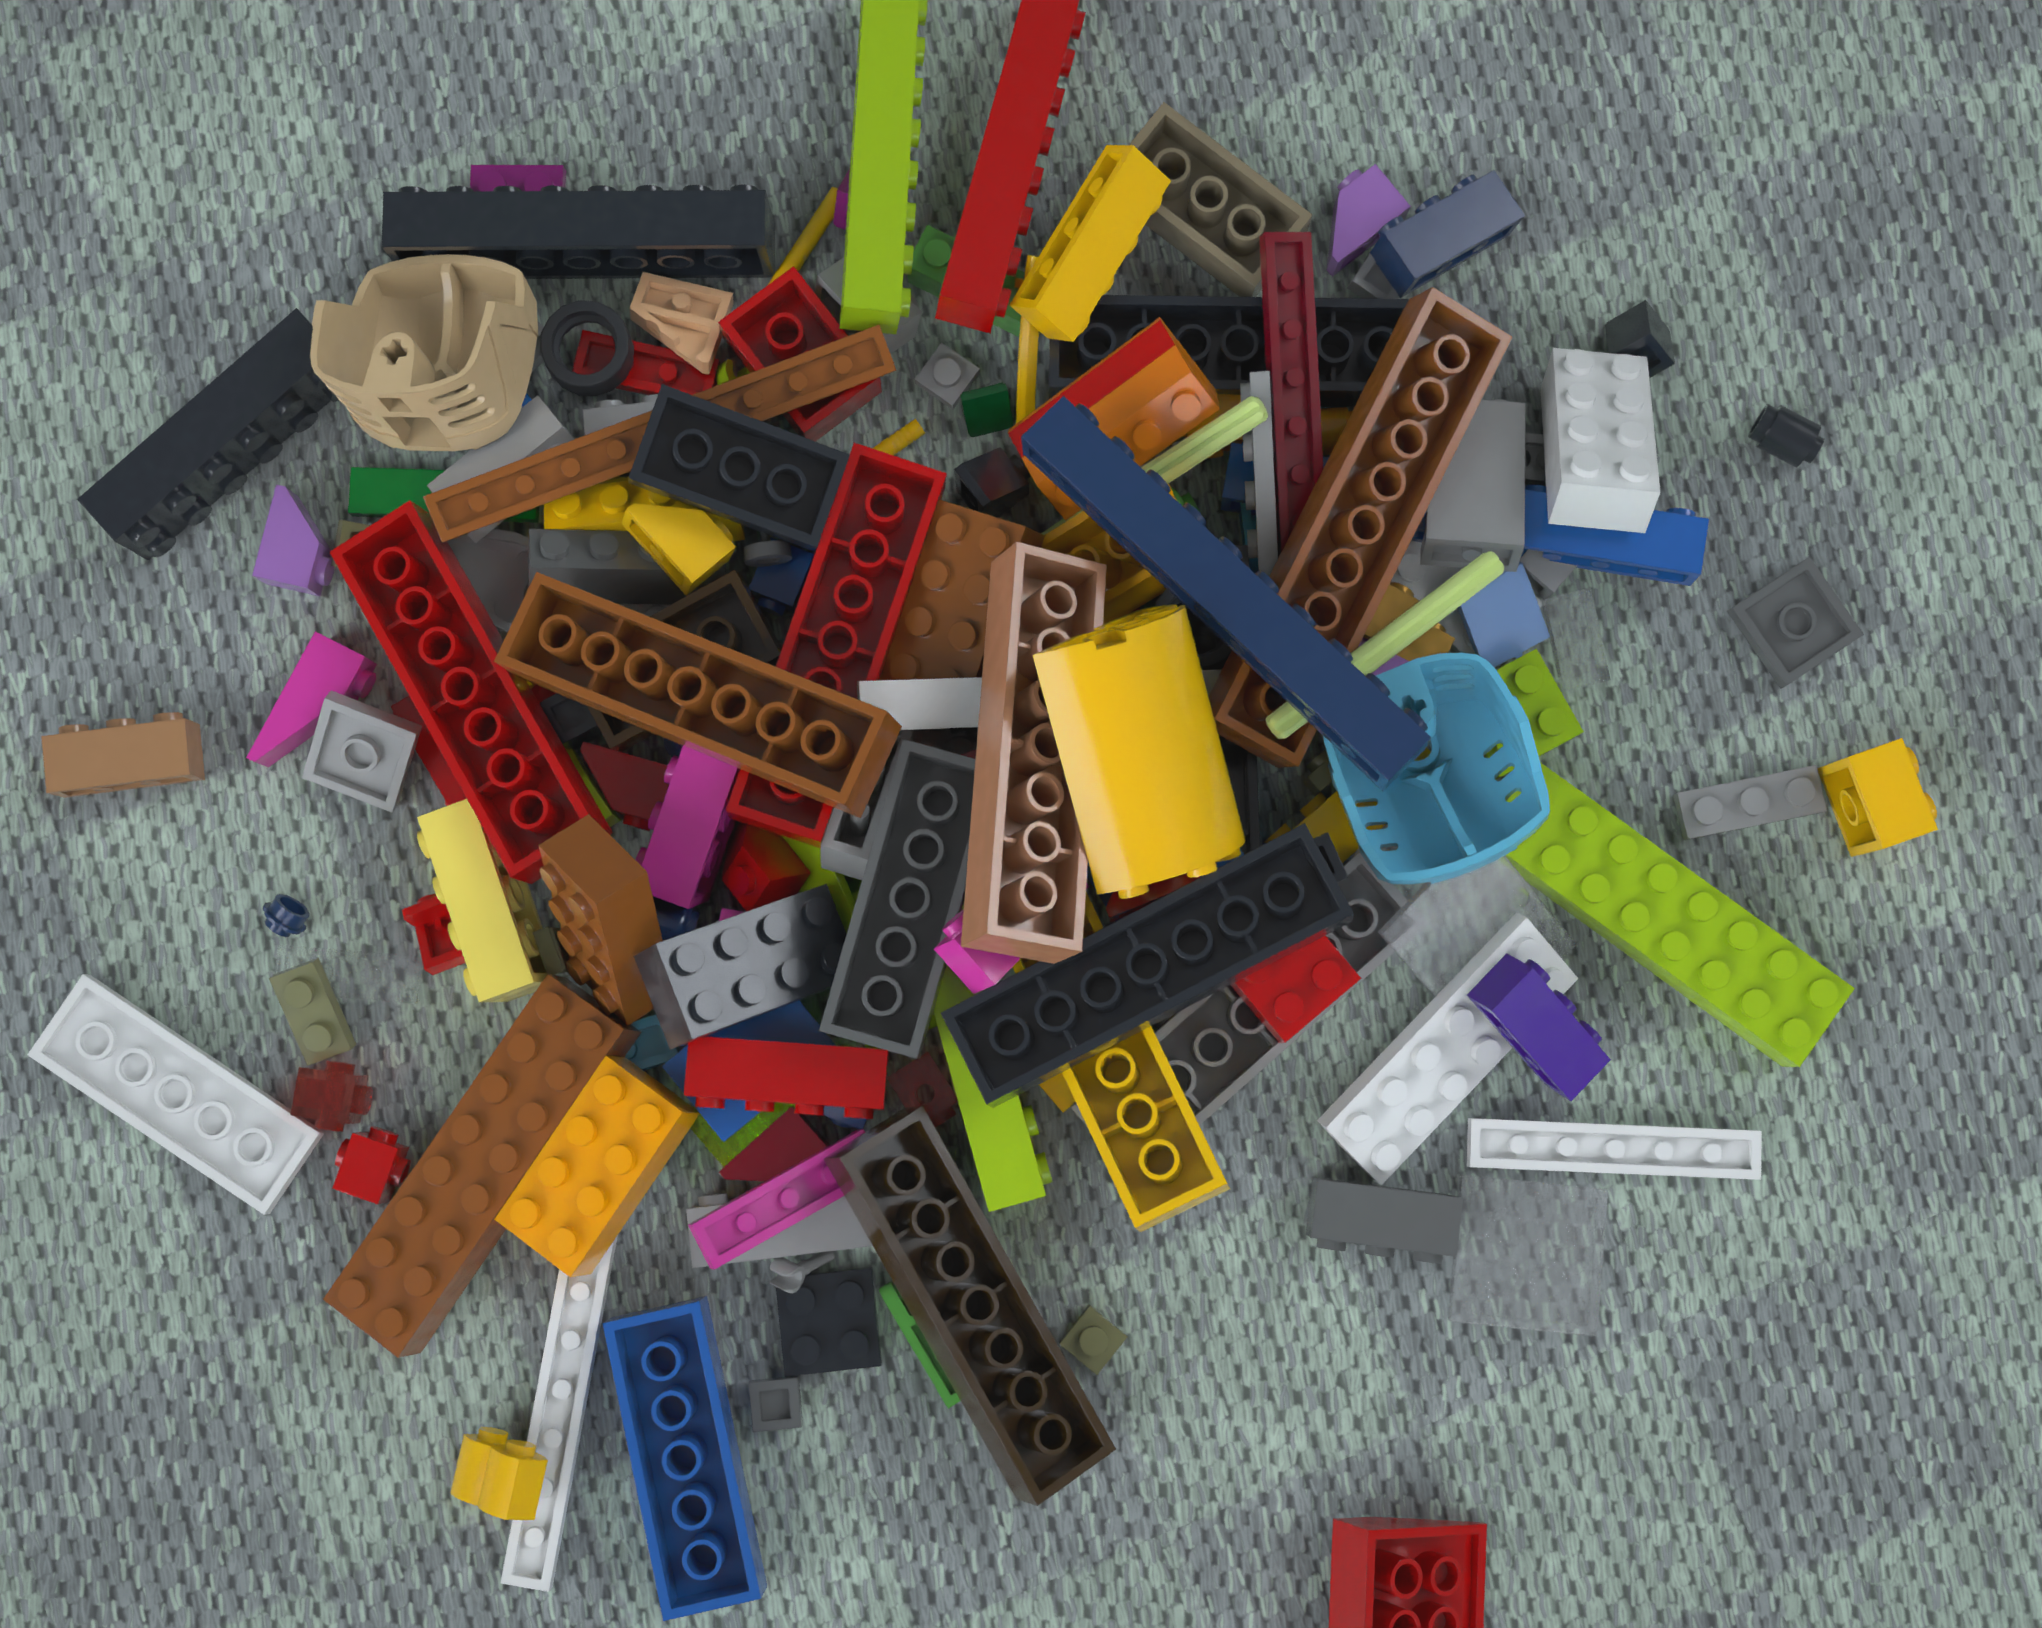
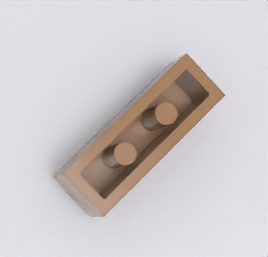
(122, 755)

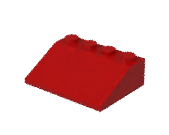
(1407, 1573)

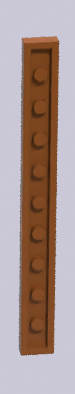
(614, 448)

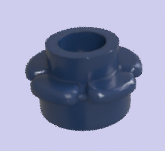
(285, 915)

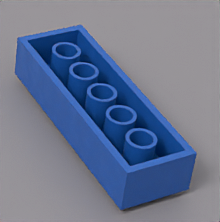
(685, 1458)

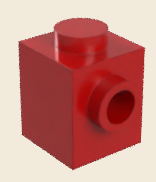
(371, 1165)

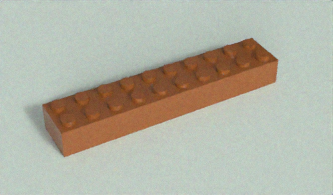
(1369, 499)

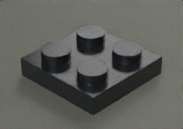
(830, 1323)

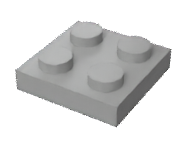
(361, 751)

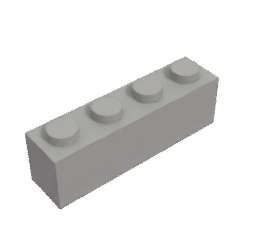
(823, 1231)

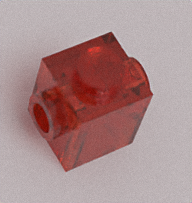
(925, 1071)
(331, 1095)

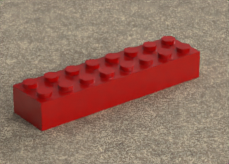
(848, 610)
(472, 706)

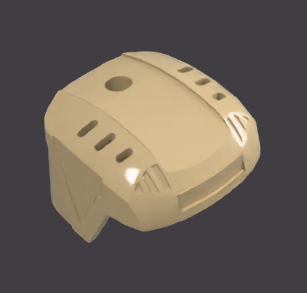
(428, 341)

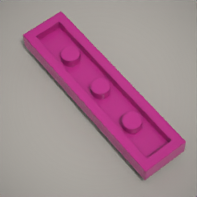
(768, 1208)

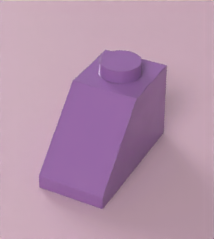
(1359, 212)
(292, 548)

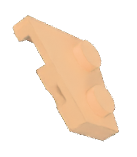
(682, 316)

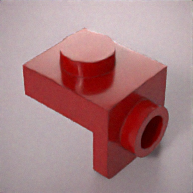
(431, 926)

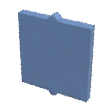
(1504, 618)

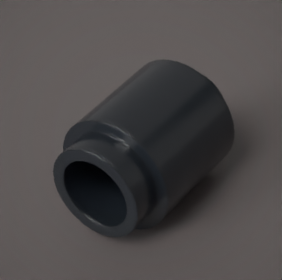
(1786, 435)

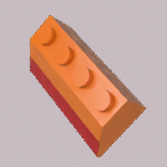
(1140, 393)

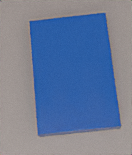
(784, 1024)

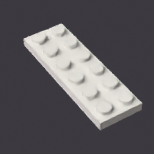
(1433, 1060)
(176, 1094)

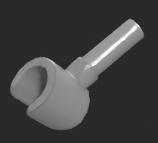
(792, 1275)

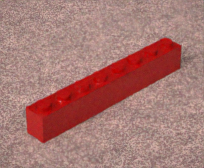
(1007, 164)

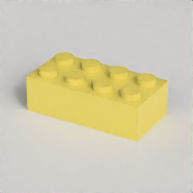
(487, 908)

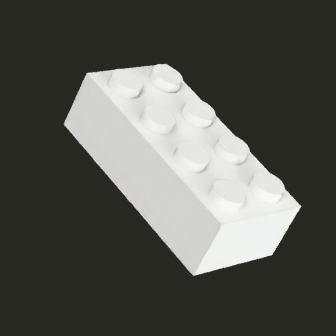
(1599, 441)

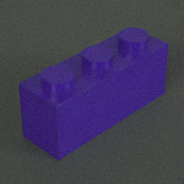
(1540, 1025)

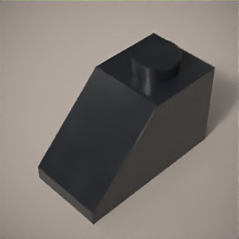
(992, 482)

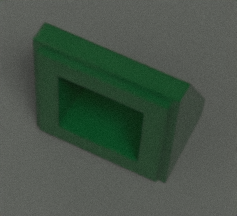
(986, 410)

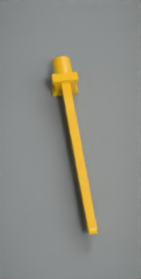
(1026, 358)

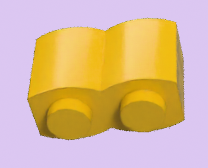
(499, 1474)

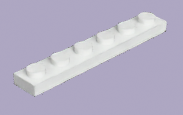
(1614, 1148)

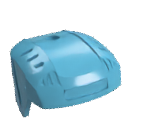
(1449, 807)

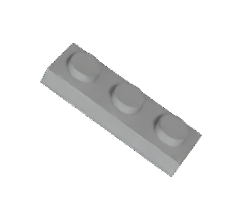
(1750, 802)

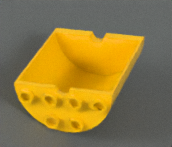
(1140, 751)

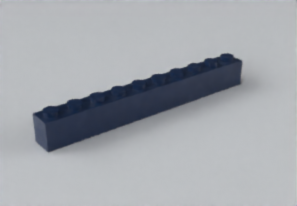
(1226, 593)

